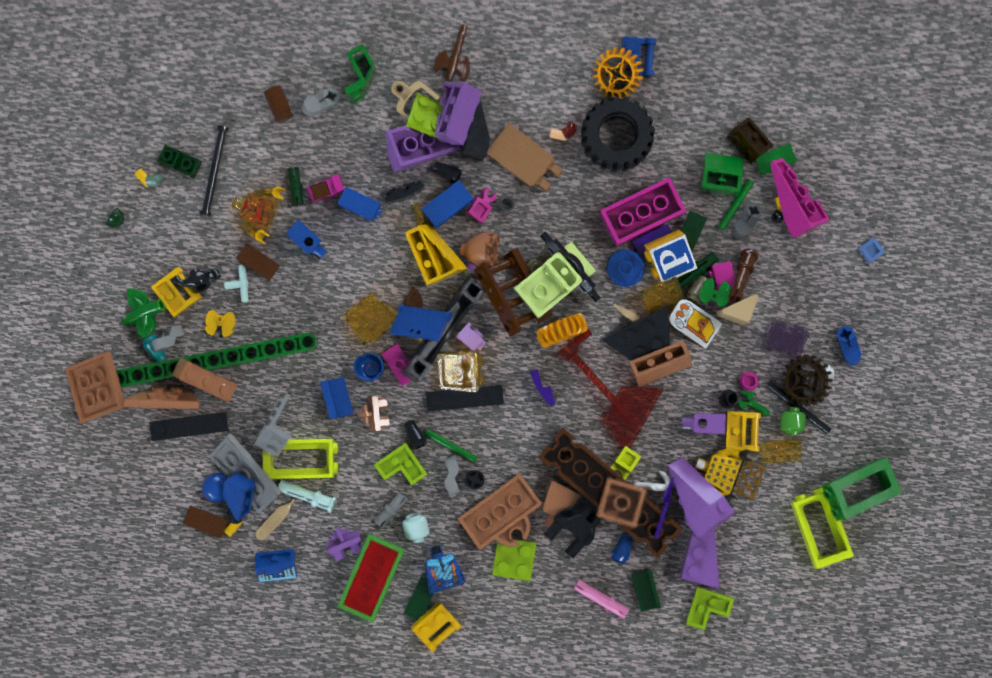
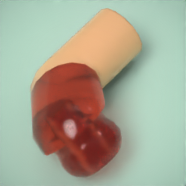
(564, 134)

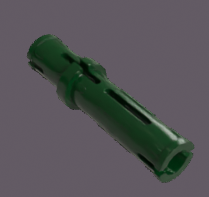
(702, 266)

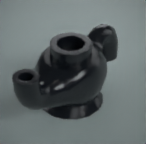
(198, 279)

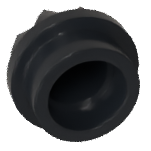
(728, 398)

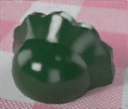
(115, 219)

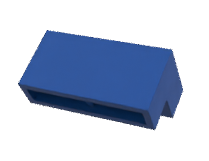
(447, 204)

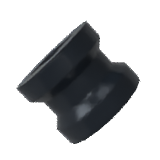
(474, 479)

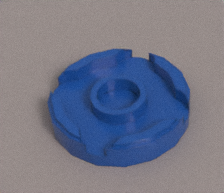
(626, 267)

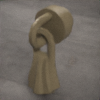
(534, 264)

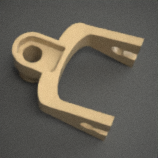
(408, 92)

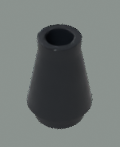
(448, 172)
(415, 436)

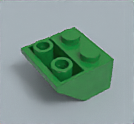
(721, 174)

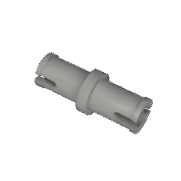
(390, 510)

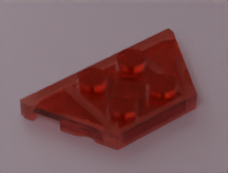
(639, 403)

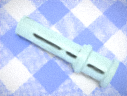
(316, 498)

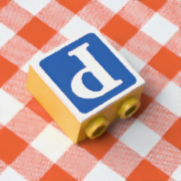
(670, 256)

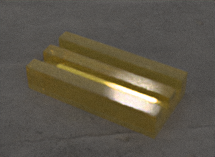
(418, 214)

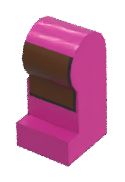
(326, 189)

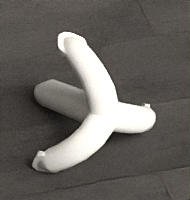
(656, 486)

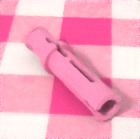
(601, 599)

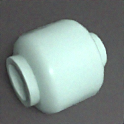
(415, 527)

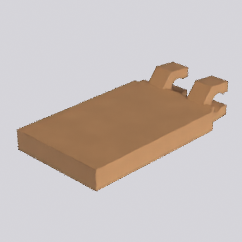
(523, 158)

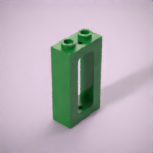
(833, 489)

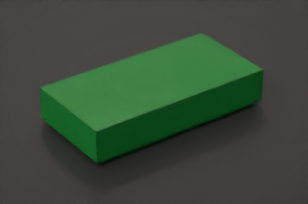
(785, 152)

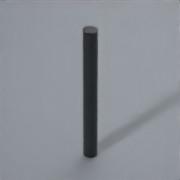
(809, 416)

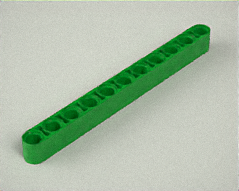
(223, 356)

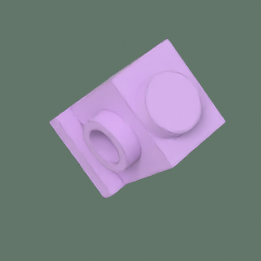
(471, 338)

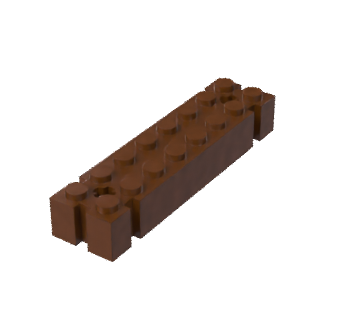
(588, 476)

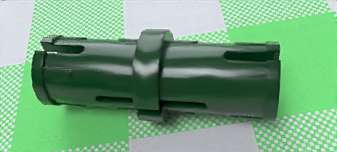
(295, 186)

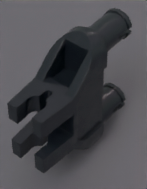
(580, 521)

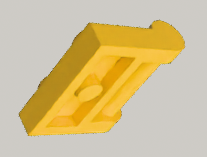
(171, 296)
(736, 430)
(433, 621)

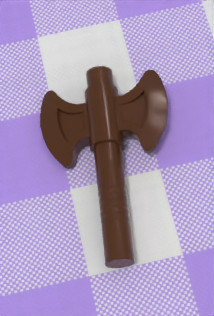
(453, 64)

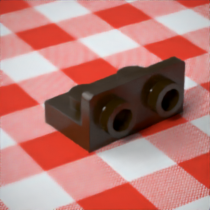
(749, 140)

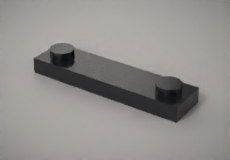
(462, 399)
(189, 426)

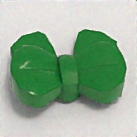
(721, 296)

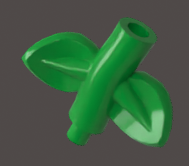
(142, 312)

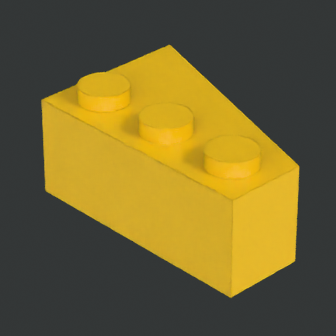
(433, 254)

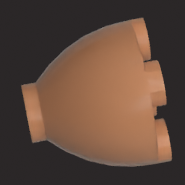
(482, 249)

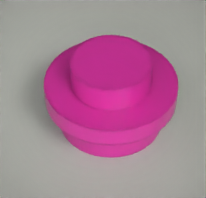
(748, 381)

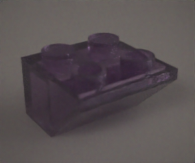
(784, 339)

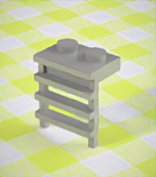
(271, 437)

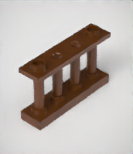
(520, 272)

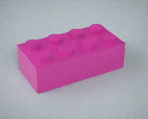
(642, 212)

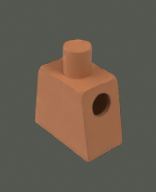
(558, 498)

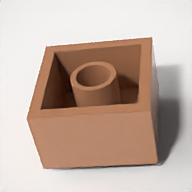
(621, 502)

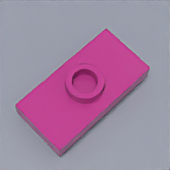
(396, 360)

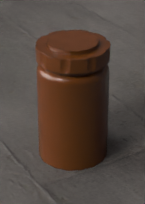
(278, 104)

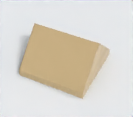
(741, 311)

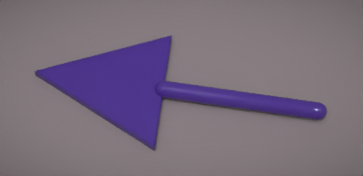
(666, 499)

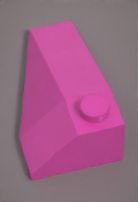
(798, 208)

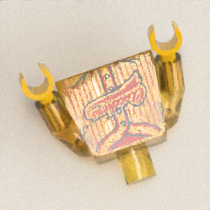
(258, 211)

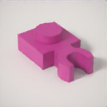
(480, 207)

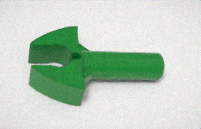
(753, 404)

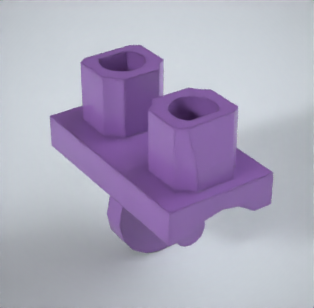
(342, 540)

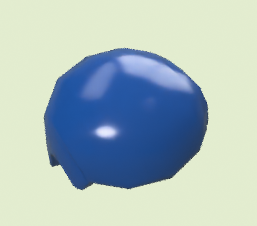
(373, 372)
(213, 487)

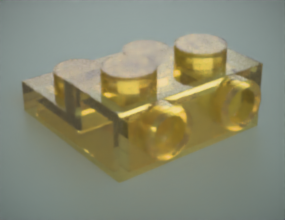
(460, 370)

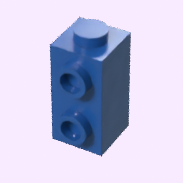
(360, 205)

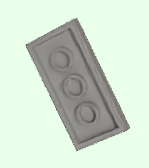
(233, 458)

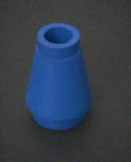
(622, 549)

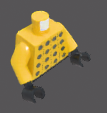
(723, 470)

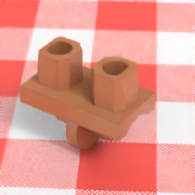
(371, 413)

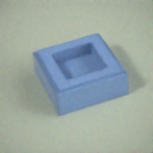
(871, 250)

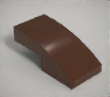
(258, 262)
(205, 521)

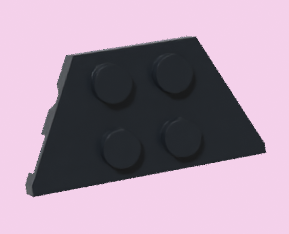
(642, 335)

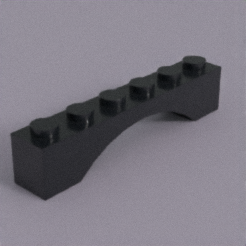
(427, 350)

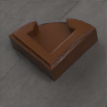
(414, 299)

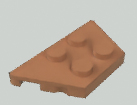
(163, 398)

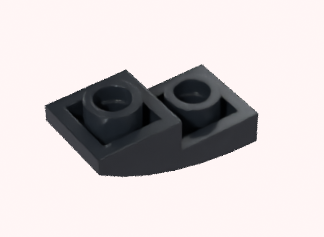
(398, 195)

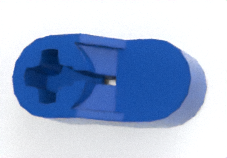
(850, 354)

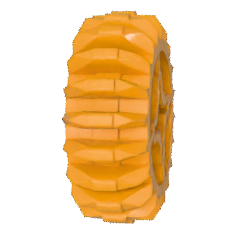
(603, 66)
(561, 330)

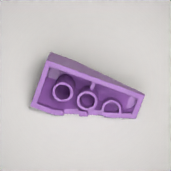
(702, 503)

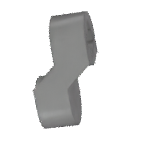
(320, 102)
(168, 338)
(450, 481)

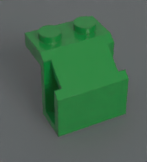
(359, 89)

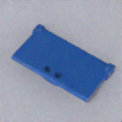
(424, 322)

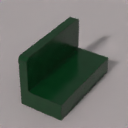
(646, 590)

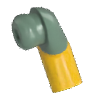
(149, 181)

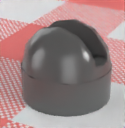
(506, 207)

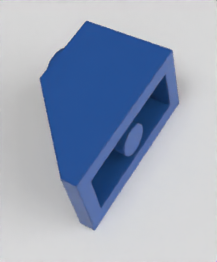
(239, 494)

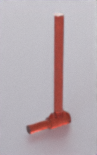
(570, 352)

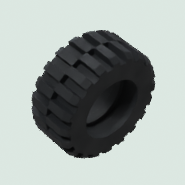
(617, 109)

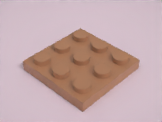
(95, 387)

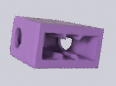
(715, 423)

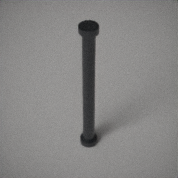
(214, 170)

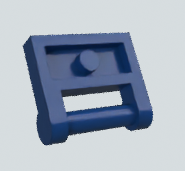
(634, 44)

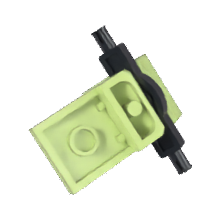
(557, 277)

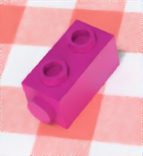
(721, 273)

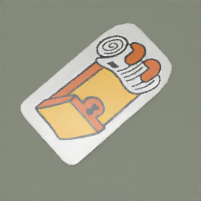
(694, 322)

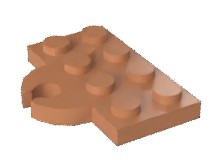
(502, 514)

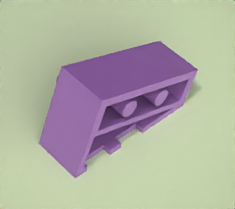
(457, 112)

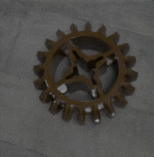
(796, 369)

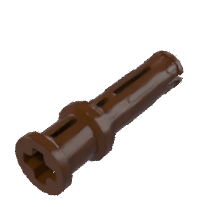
(745, 268)

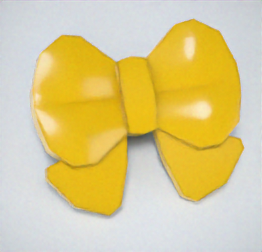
(214, 320)

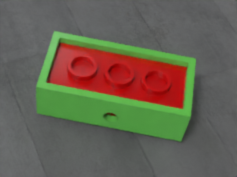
(371, 577)

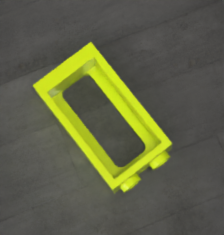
(327, 472)
(843, 547)

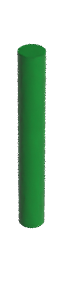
(735, 205)
(451, 446)

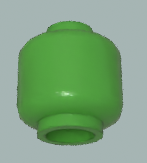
(792, 421)

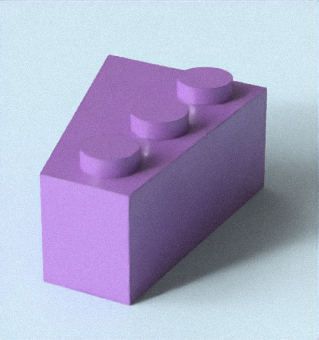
(701, 560)

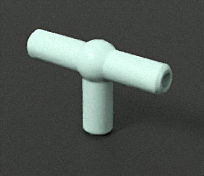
(242, 283)

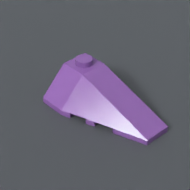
(413, 148)

